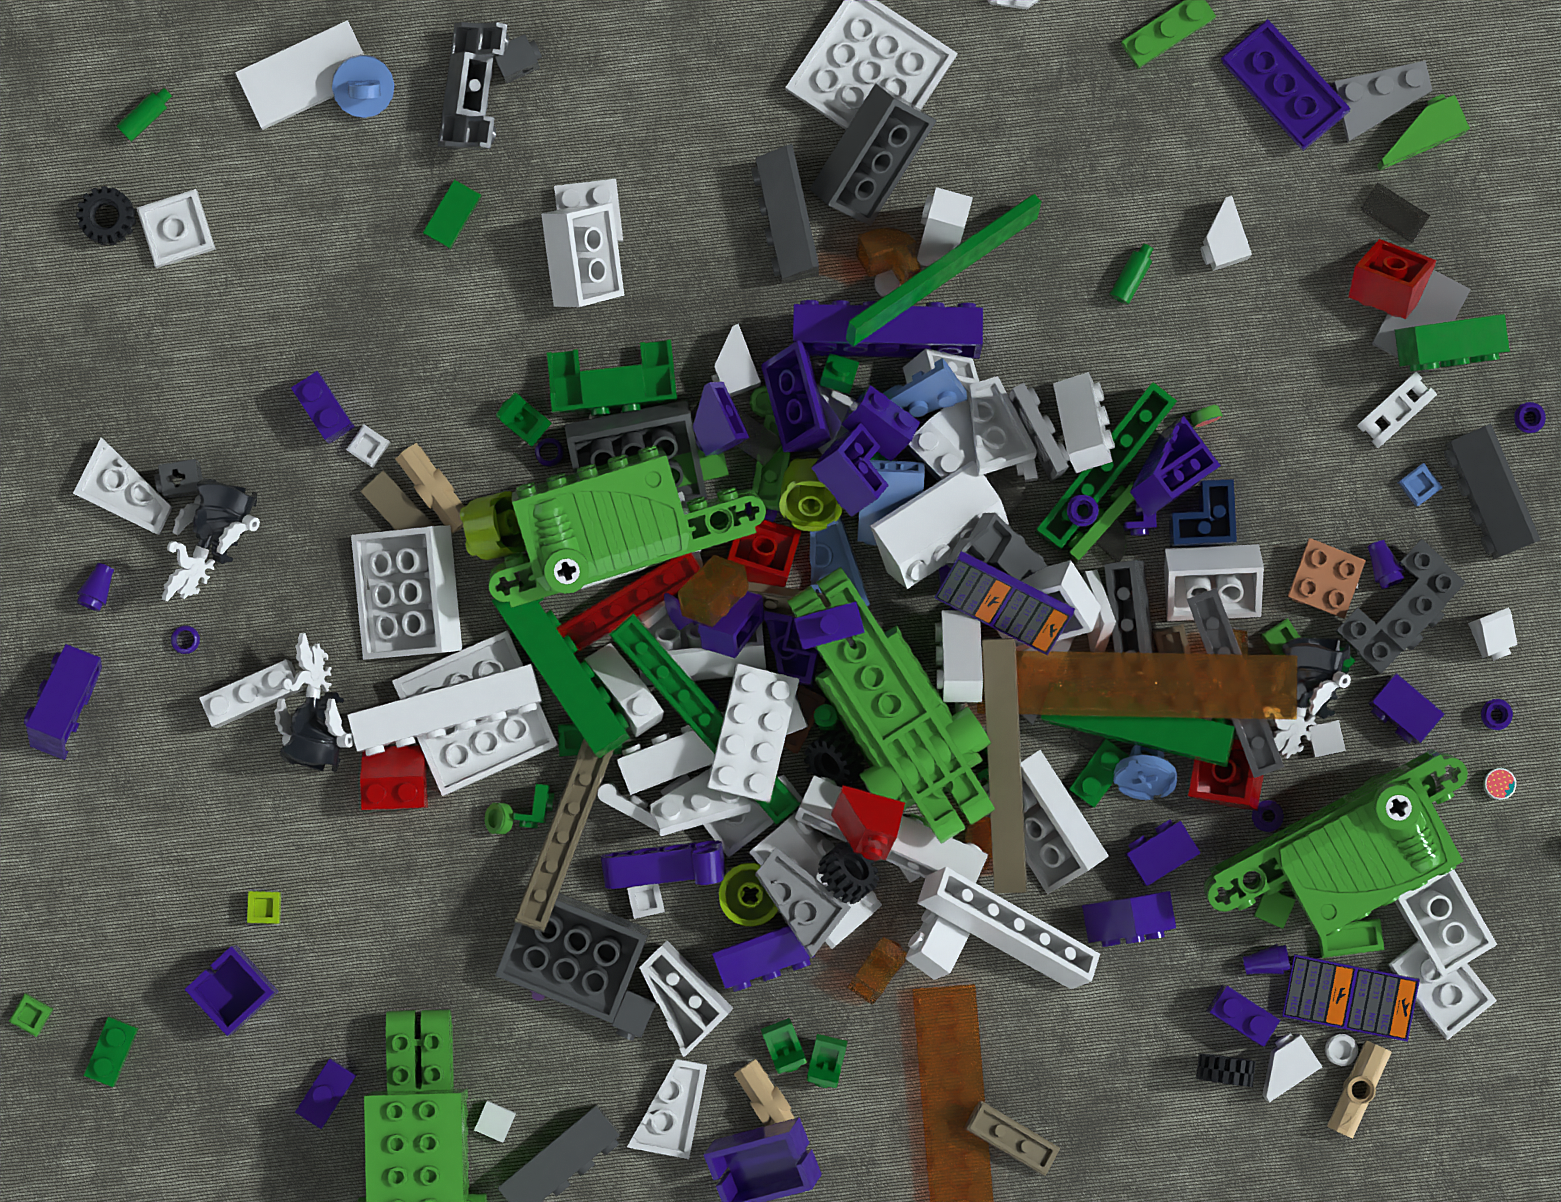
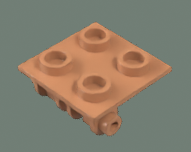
(1326, 578)

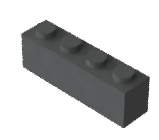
(1130, 607)
(562, 1158)

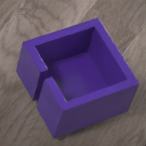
(233, 991)

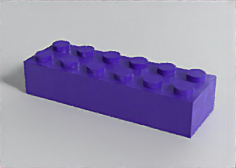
(918, 328)

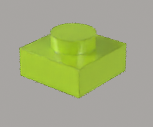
(264, 907)

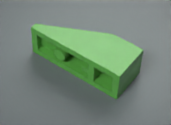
(1434, 126)

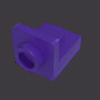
(1142, 527)

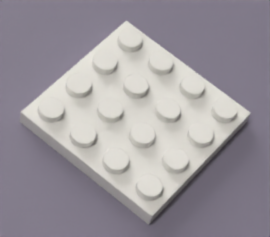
(867, 47)
(489, 747)

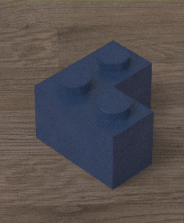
(1213, 523)

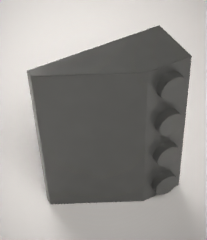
(626, 433)
(579, 958)

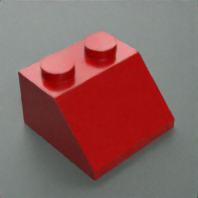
(1391, 278)
(766, 553)
(394, 779)
(1227, 785)
(868, 821)

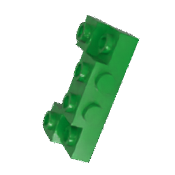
(614, 387)

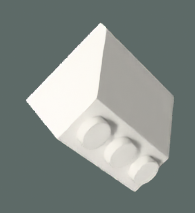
(582, 255)
(1230, 569)

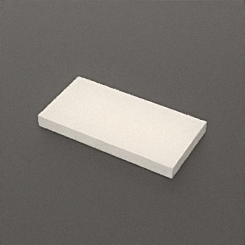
(297, 75)

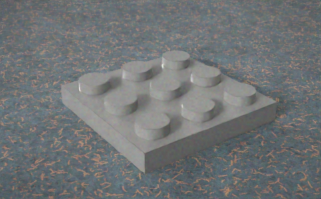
(1040, 430)

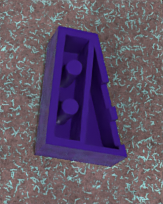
(1172, 467)
(62, 700)

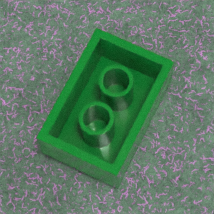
(1452, 342)

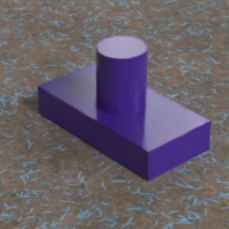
(829, 625)
(325, 1093)

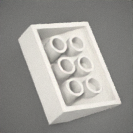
(410, 592)

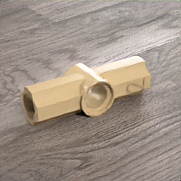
(432, 486)
(1369, 1069)
(765, 1097)

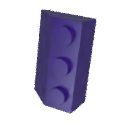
(796, 400)
(760, 957)

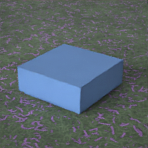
(1420, 484)

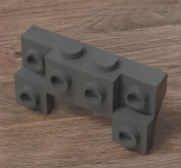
(468, 85)
(999, 547)
(1409, 615)

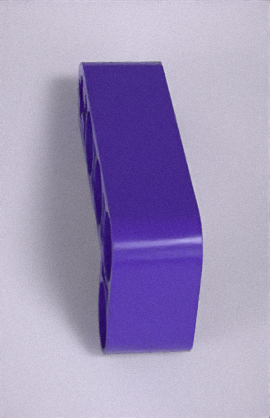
(665, 864)

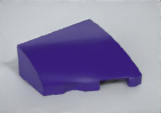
(788, 651)

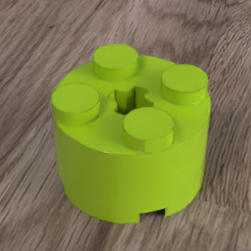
(806, 499)
(492, 527)
(732, 892)

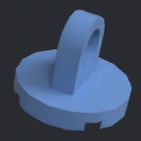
(363, 86)
(1145, 775)

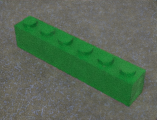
(1094, 482)
(566, 675)
(1179, 736)

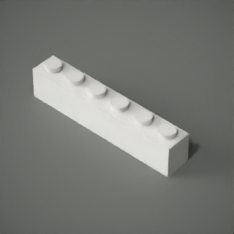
(445, 708)
(678, 755)
(915, 844)
(1008, 928)

